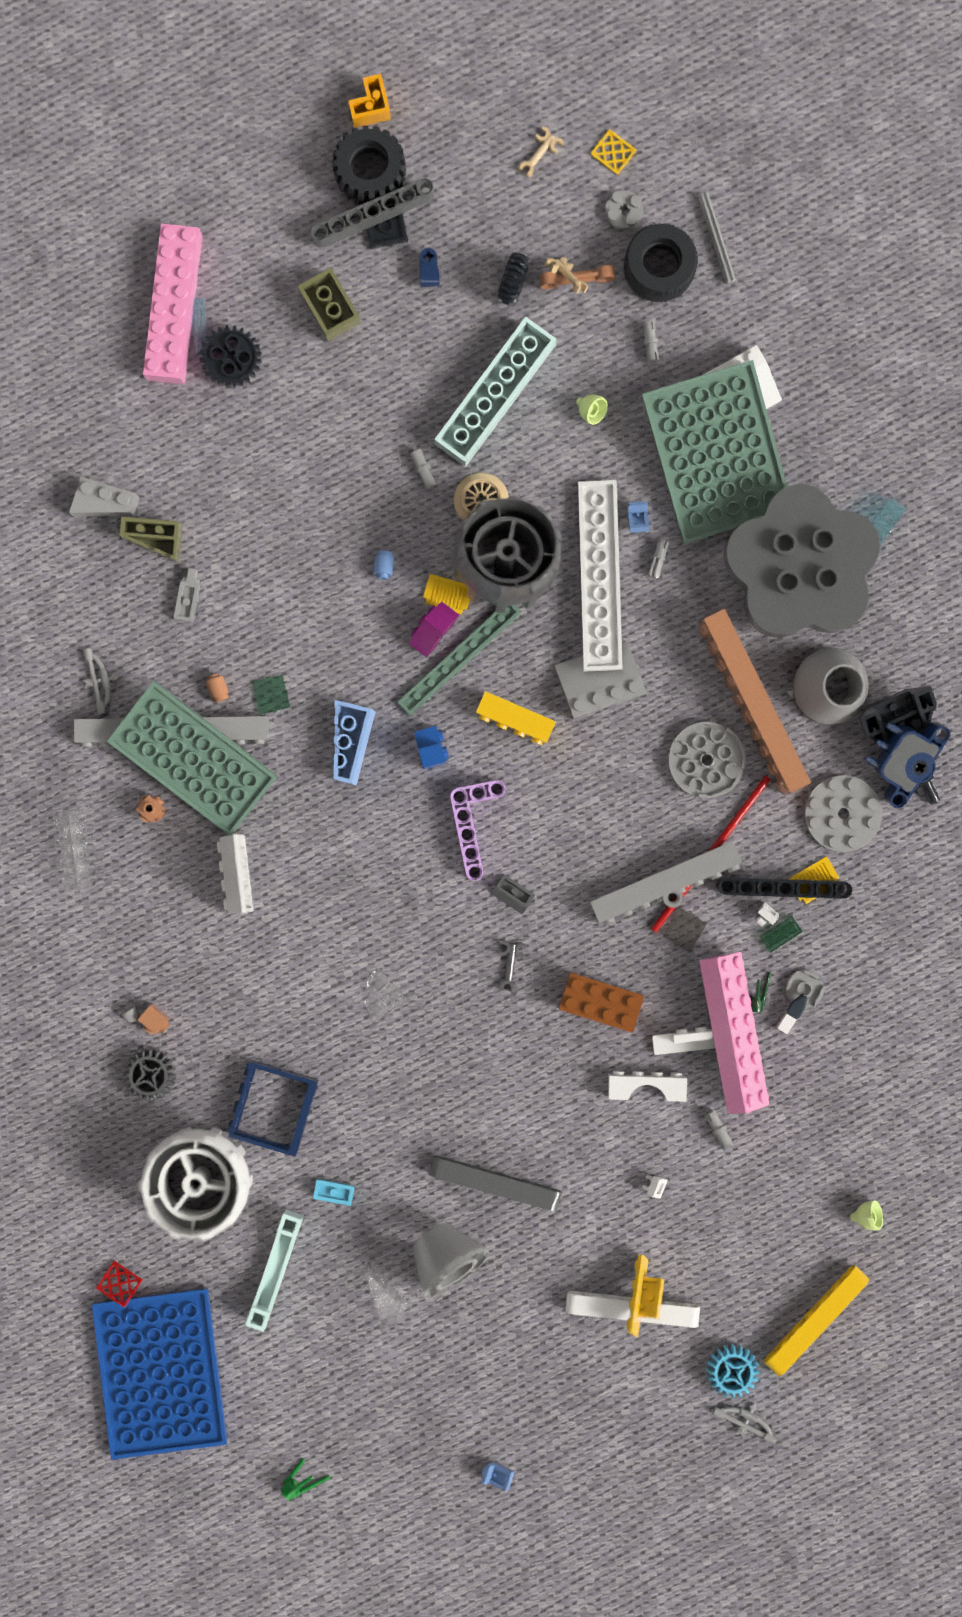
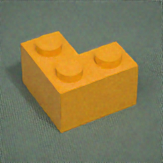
(373, 107)

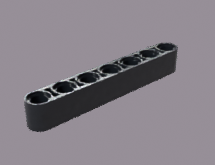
(793, 891)

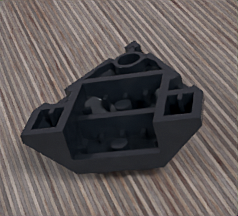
(906, 708)

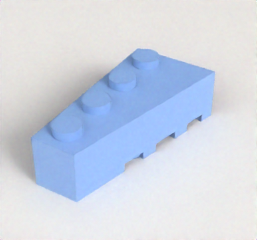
(350, 740)

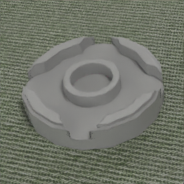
(804, 983)

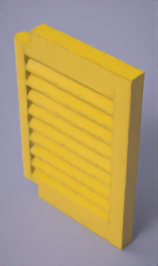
(448, 591)
(818, 871)

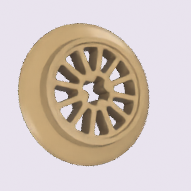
(471, 480)

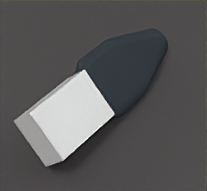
(792, 1013)

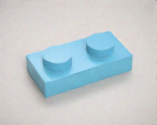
(334, 1192)

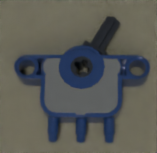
(909, 761)

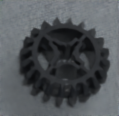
(513, 279)

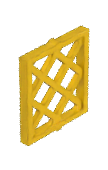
(601, 143)

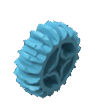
(739, 1367)

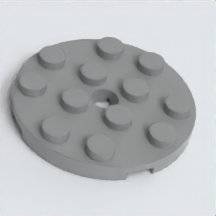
(711, 740)
(862, 819)

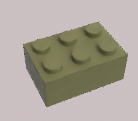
(329, 304)

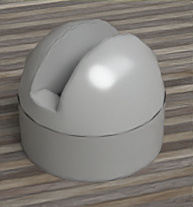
(130, 1014)

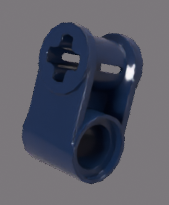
(429, 270)

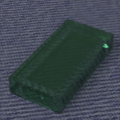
(780, 934)

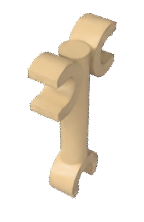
(547, 141)
(565, 268)

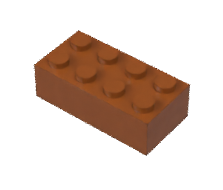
(601, 1002)

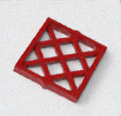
(107, 1276)

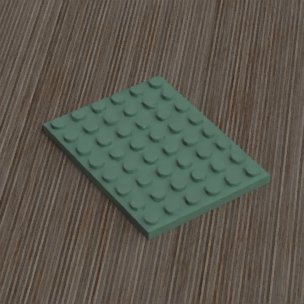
(715, 449)

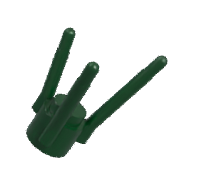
(758, 1001)

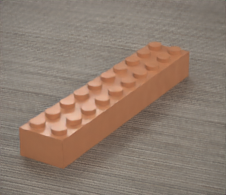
(754, 702)

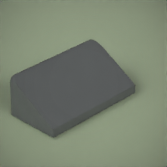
(512, 894)

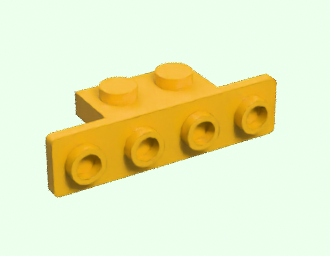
(646, 1296)

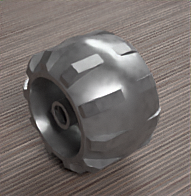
(518, 520)

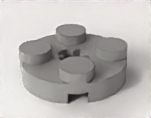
(632, 202)

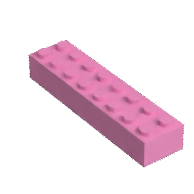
(172, 304)
(734, 1033)

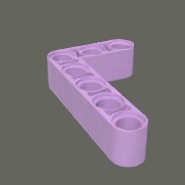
(468, 824)

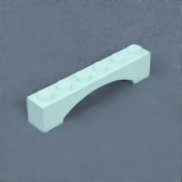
(274, 1270)

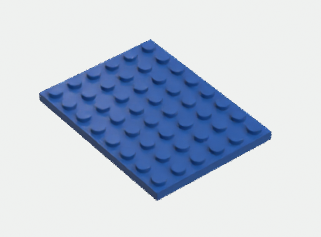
(159, 1374)

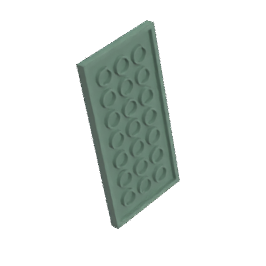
(192, 758)

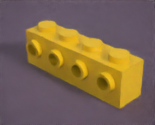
(515, 717)

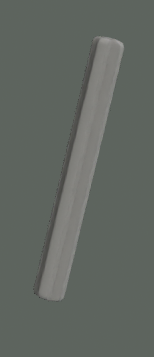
(716, 238)

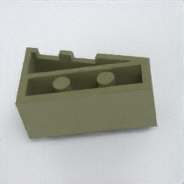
(154, 535)

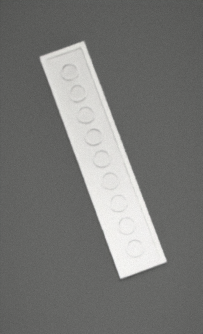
(600, 575)

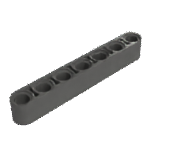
(379, 205)
(495, 1183)

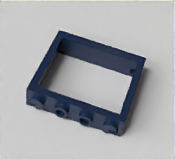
(239, 1107)

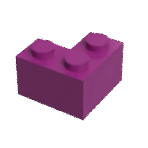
(432, 628)

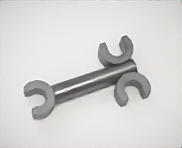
(512, 951)

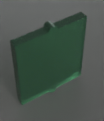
(271, 694)

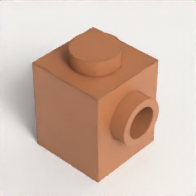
(154, 1020)

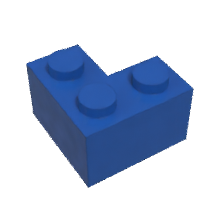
(430, 747)

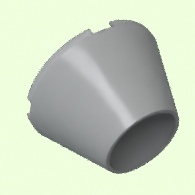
(810, 686)
(446, 1258)

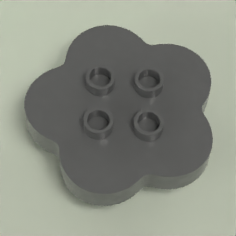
(803, 564)

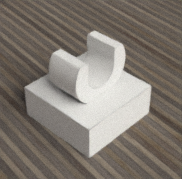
(767, 914)
(656, 1187)

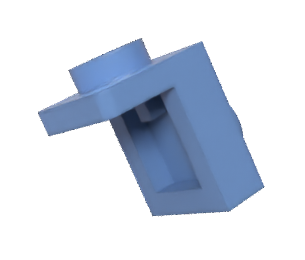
(638, 516)
(497, 1475)

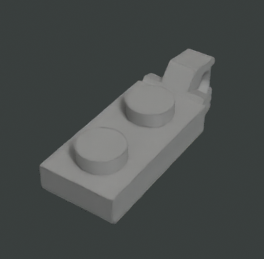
(187, 597)

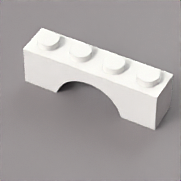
(622, 1085)

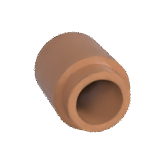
(217, 688)

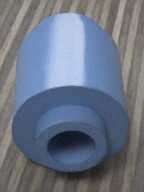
(383, 565)

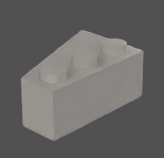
(102, 500)

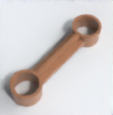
(601, 274)

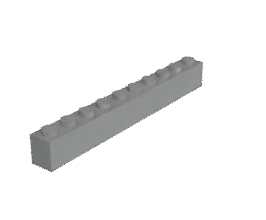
(236, 728)

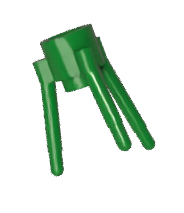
(293, 1488)

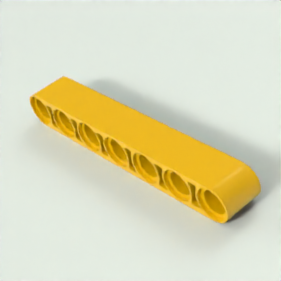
(816, 1320)

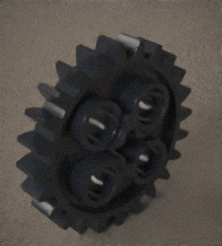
(217, 365)

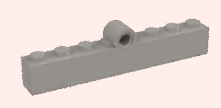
(667, 882)

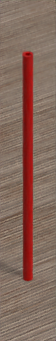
(719, 842)

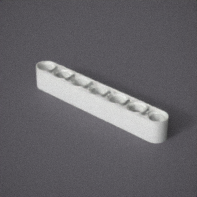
(618, 1308)

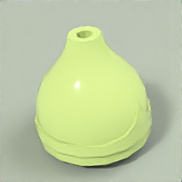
(592, 408)
(868, 1215)

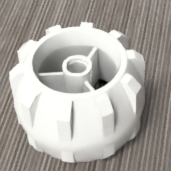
(170, 1212)

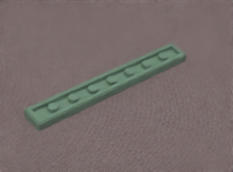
(457, 659)

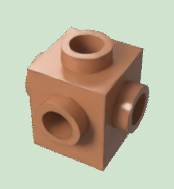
(157, 812)

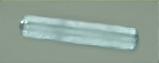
(199, 324)

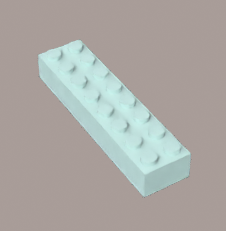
(495, 391)

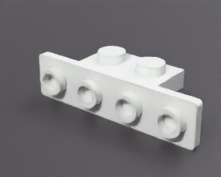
(683, 1041)

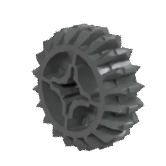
(135, 1084)

